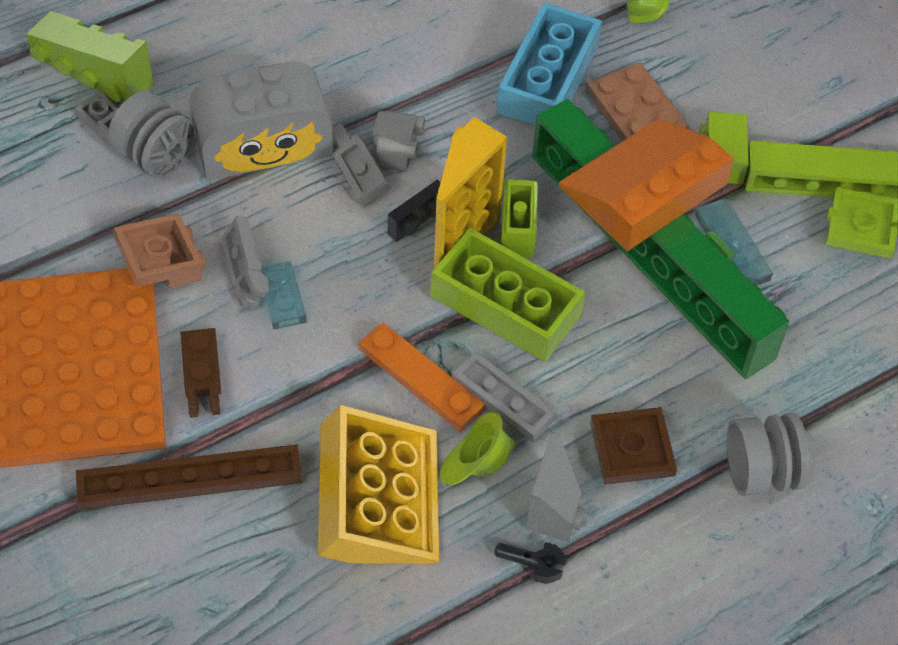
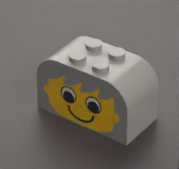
(260, 119)

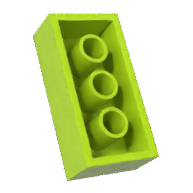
(507, 294)

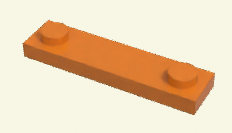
(421, 377)

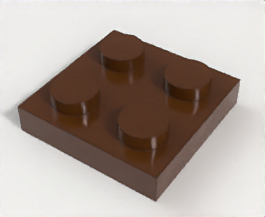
(633, 445)

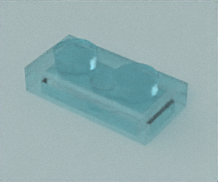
(284, 297)

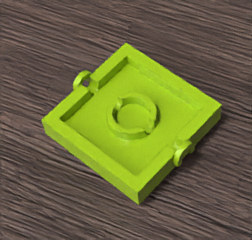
(863, 222)

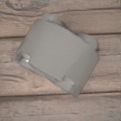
(396, 139)

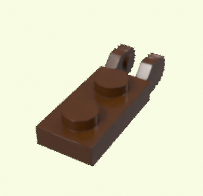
(201, 369)

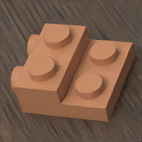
(160, 251)

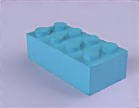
(548, 63)

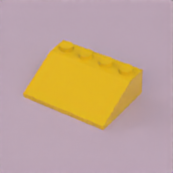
(470, 185)
(377, 490)

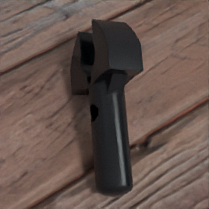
(535, 560)

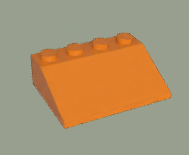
(649, 180)

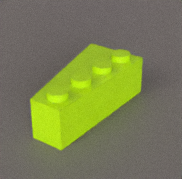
(92, 56)

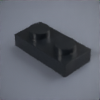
(413, 212)

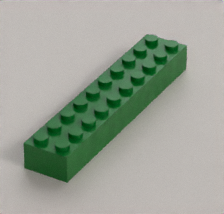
(675, 258)

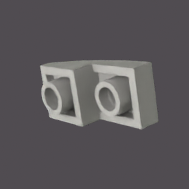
(97, 113)

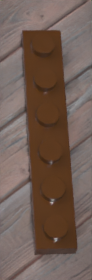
(188, 477)

